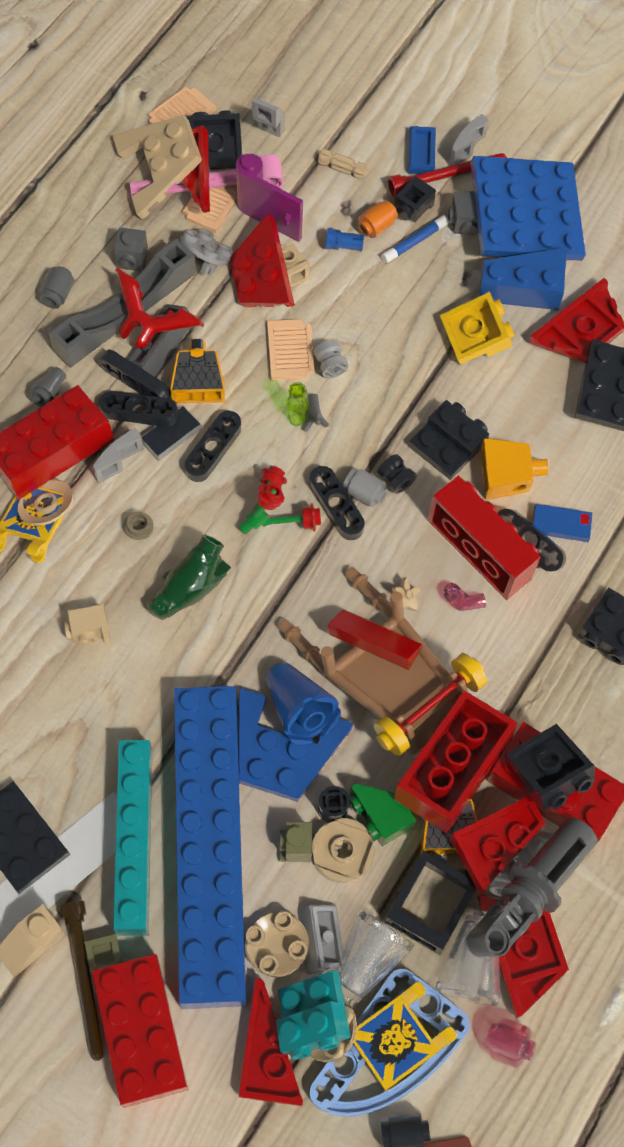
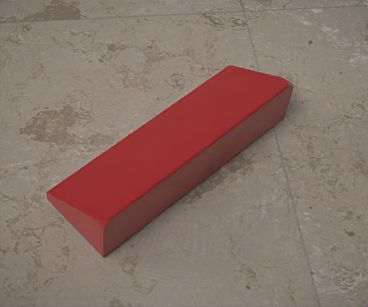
(374, 639)

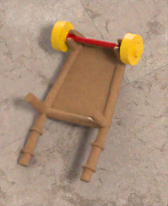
(404, 700)

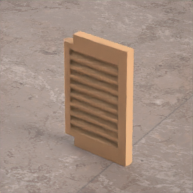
(184, 103)
(221, 203)
(290, 349)

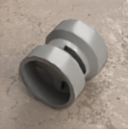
(331, 360)

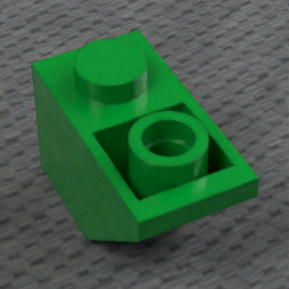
(384, 815)

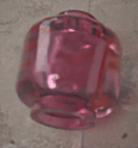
(510, 1043)

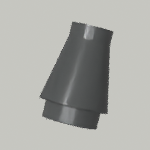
(47, 387)

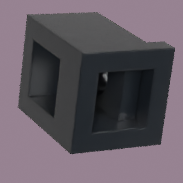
(414, 199)

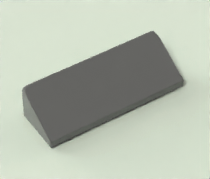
(160, 346)

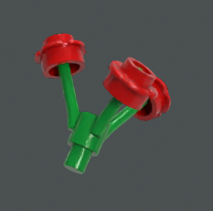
(270, 497)

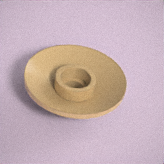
(55, 485)

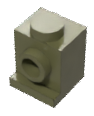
(296, 842)

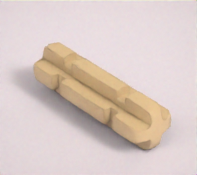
(343, 163)

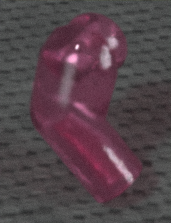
(461, 600)

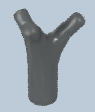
(314, 413)

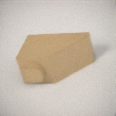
(30, 940)

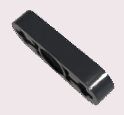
(133, 375)
(148, 416)
(214, 433)
(336, 490)
(551, 546)

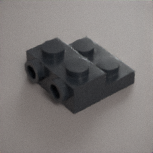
(223, 137)
(449, 439)
(606, 627)
(551, 767)

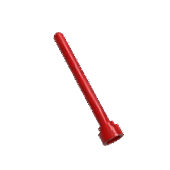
(398, 182)

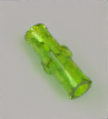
(297, 404)

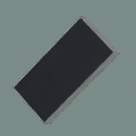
(163, 440)

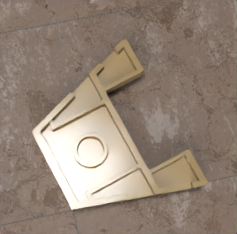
(169, 153)

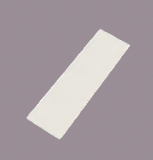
(89, 844)

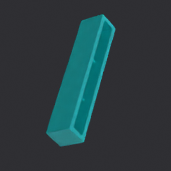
(133, 838)

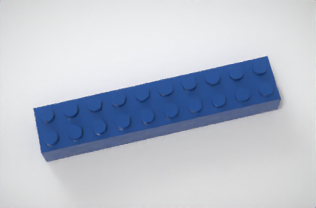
(209, 849)

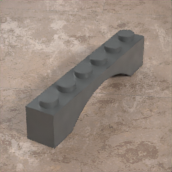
(86, 332)

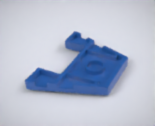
(271, 760)

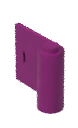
(261, 198)

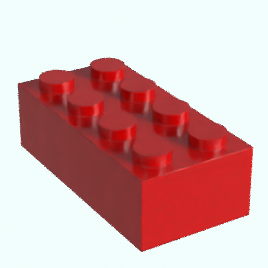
(51, 441)
(483, 537)
(455, 761)
(593, 807)
(139, 1031)

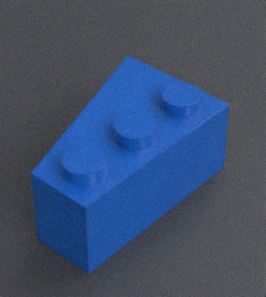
(526, 279)

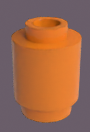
(377, 219)

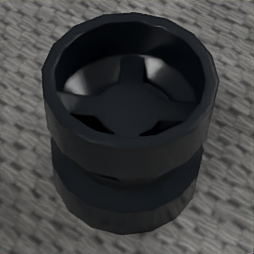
(396, 473)
(330, 809)

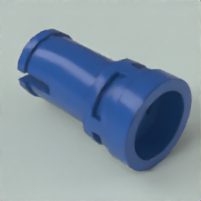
(336, 239)

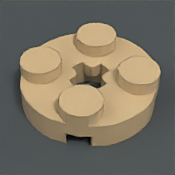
(359, 843)

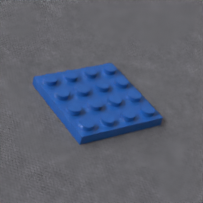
(526, 206)

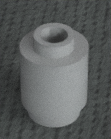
(365, 487)

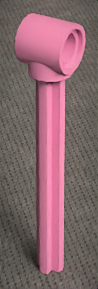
(271, 173)

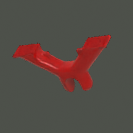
(150, 324)

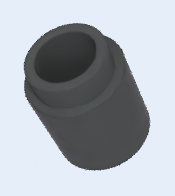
(56, 287)

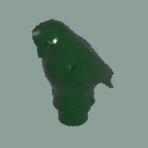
(190, 579)

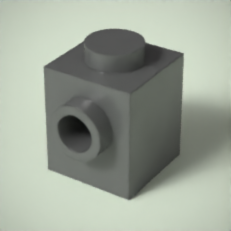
(463, 213)
(131, 249)

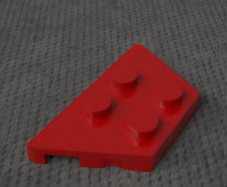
(261, 268)
(587, 318)
(531, 962)

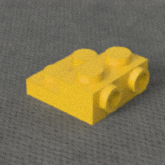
(478, 328)

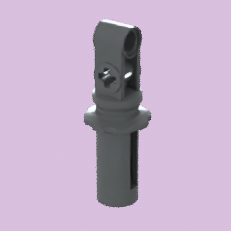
(532, 889)

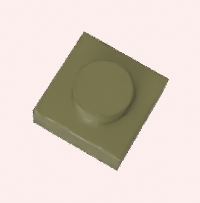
(103, 952)

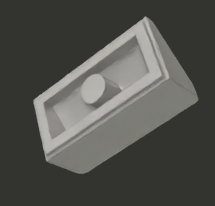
(324, 938)

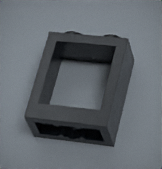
(413, 928)

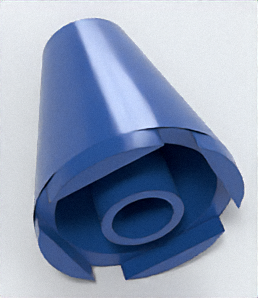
(301, 704)

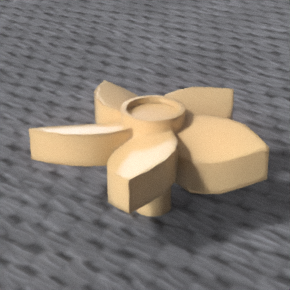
(409, 595)

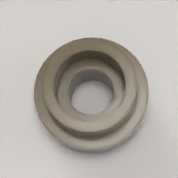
(135, 519)

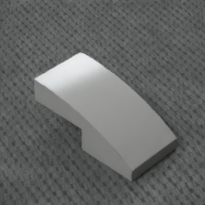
(268, 117)
(465, 142)
(111, 459)

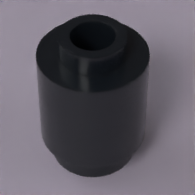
(405, 1131)

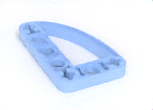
(370, 1105)

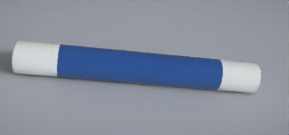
(414, 239)

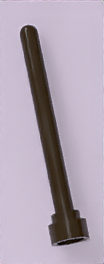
(74, 914)

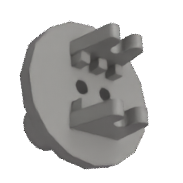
(206, 248)

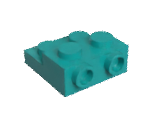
(312, 1016)

